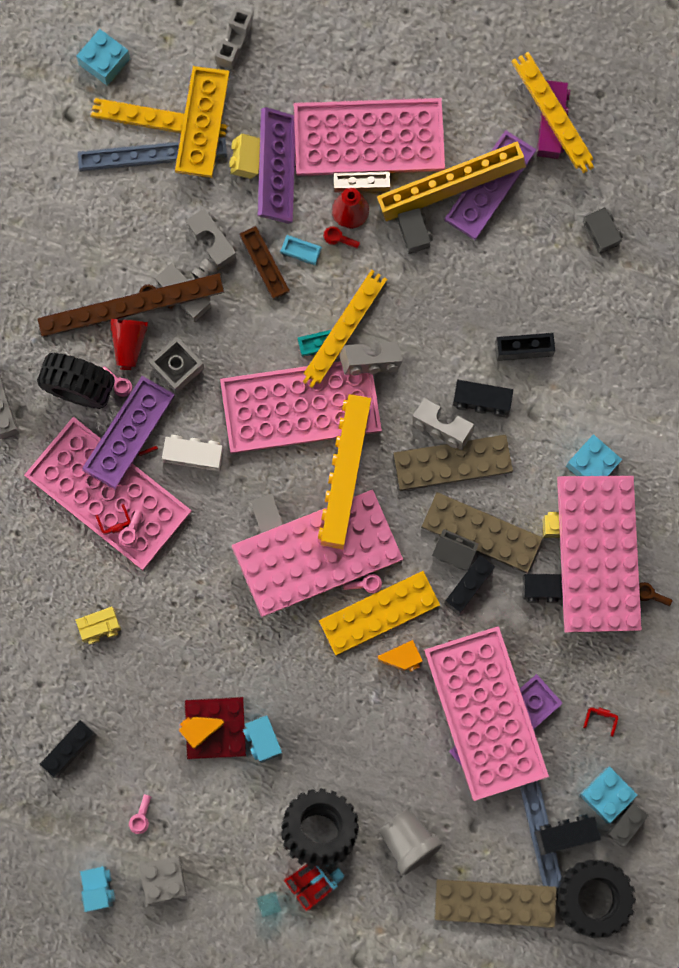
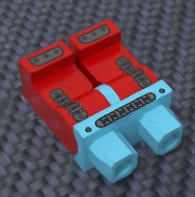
(321, 884)

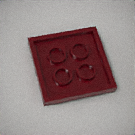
(228, 739)

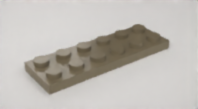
(446, 464)
(495, 537)
(495, 903)

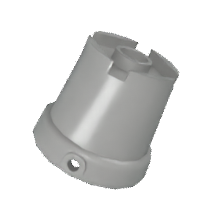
(409, 841)

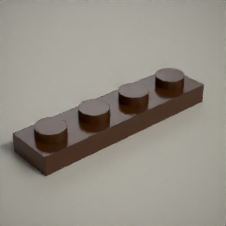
(264, 263)

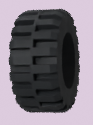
(76, 380)
(325, 805)
(621, 892)

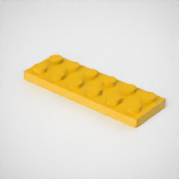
(202, 122)
(379, 613)

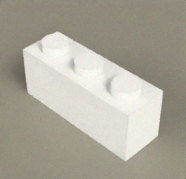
(192, 453)

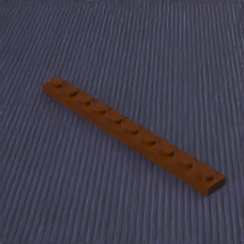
(131, 305)

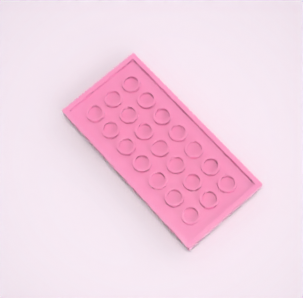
(369, 136)
(283, 411)
(61, 477)
(599, 553)
(293, 566)
(486, 713)

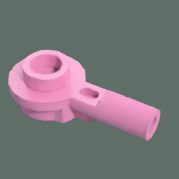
(122, 386)
(128, 536)
(371, 583)
(139, 823)

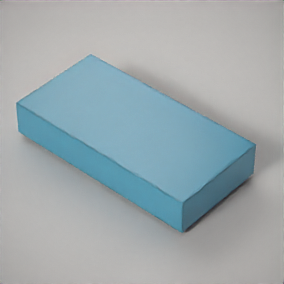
(301, 250)

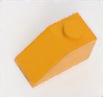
(402, 657)
(199, 729)

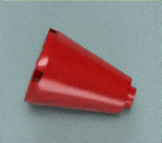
(350, 209)
(127, 341)

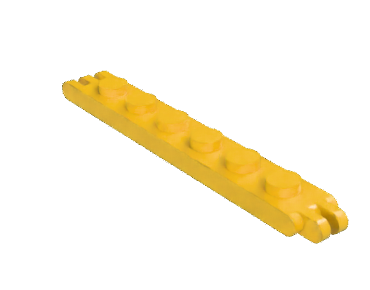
(553, 112)
(141, 116)
(343, 329)

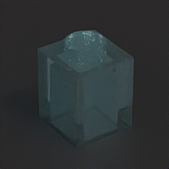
(269, 904)

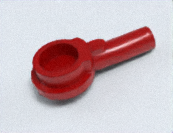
(333, 236)

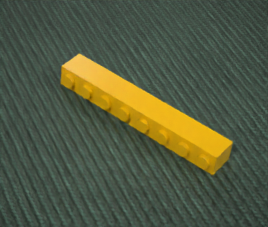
(452, 181)
(345, 471)

